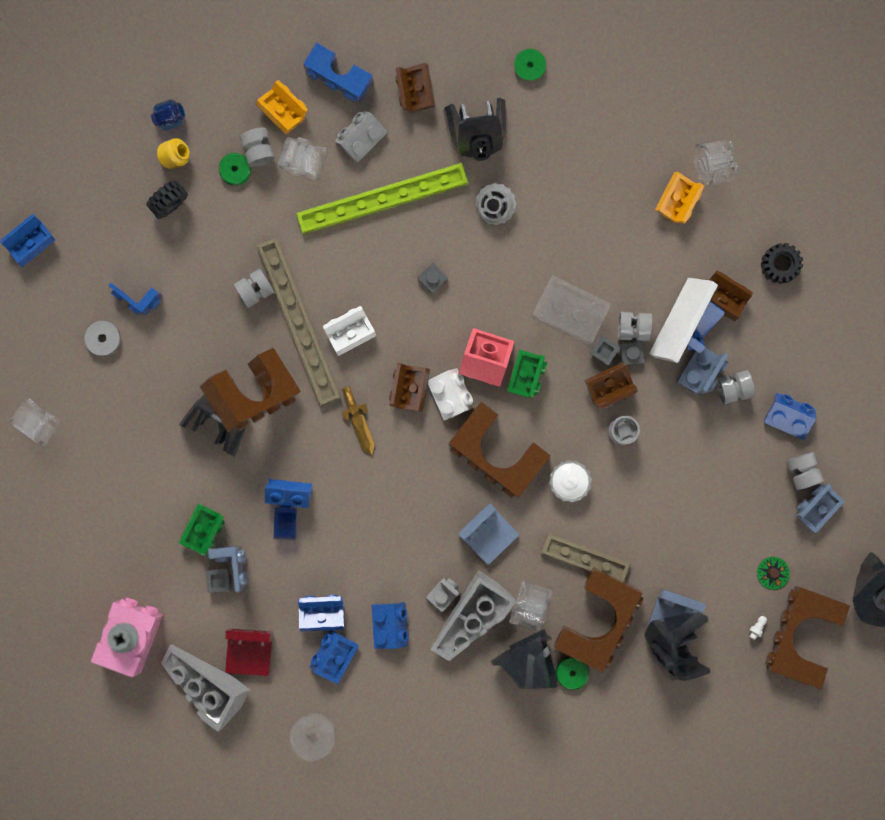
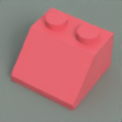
(486, 357)

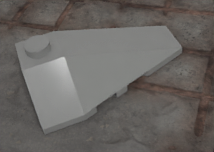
(477, 611)
(210, 689)

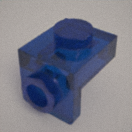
(285, 523)

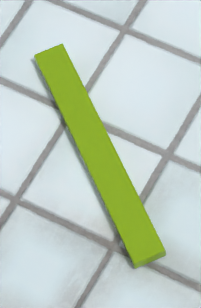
(382, 198)

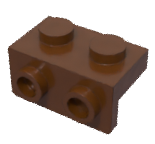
(415, 88)
(729, 295)
(611, 386)
(409, 387)

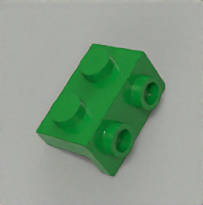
(526, 374)
(201, 529)

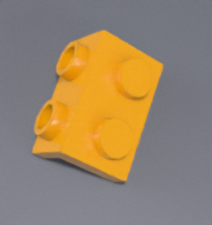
(282, 107)
(679, 198)

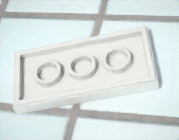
(683, 319)

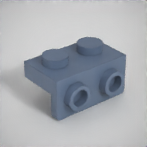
(819, 507)

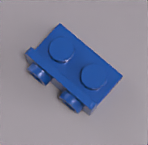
(288, 493)
(333, 656)

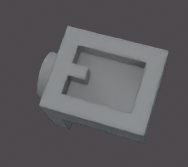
(443, 593)

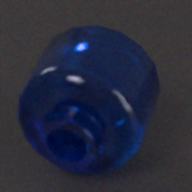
(168, 114)

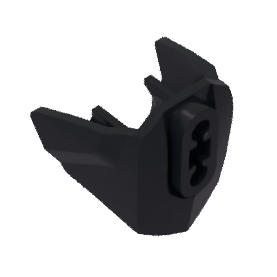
(477, 132)
(232, 438)
(870, 591)
(664, 639)
(529, 662)

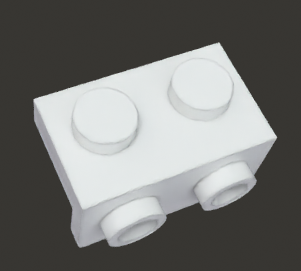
(349, 330)
(450, 393)

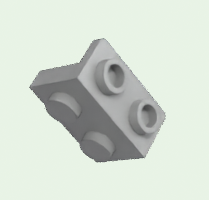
(361, 135)

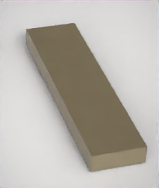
(583, 556)

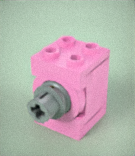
(127, 637)

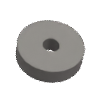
(93, 334)

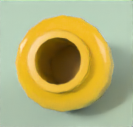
(173, 153)

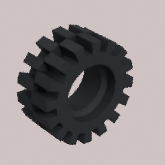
(167, 199)
(787, 251)

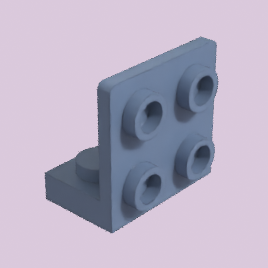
(701, 371)
(488, 534)
(238, 558)
(672, 604)

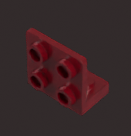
(248, 651)

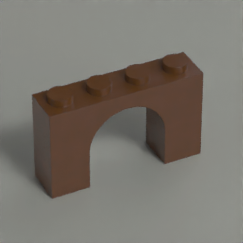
(238, 410)
(513, 478)
(598, 650)
(784, 658)

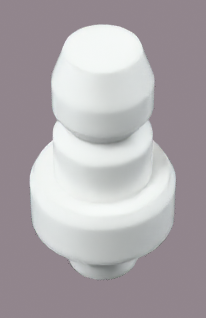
(756, 630)

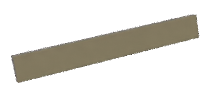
(298, 321)

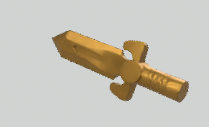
(358, 421)

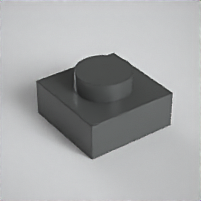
(432, 278)
(604, 350)
(632, 353)
(218, 580)

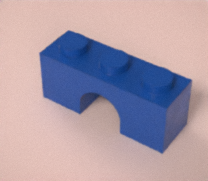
(353, 84)

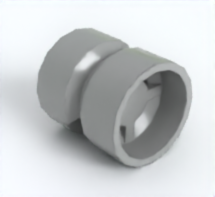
(257, 147)
(248, 293)
(642, 328)
(735, 387)
(623, 430)
(805, 470)

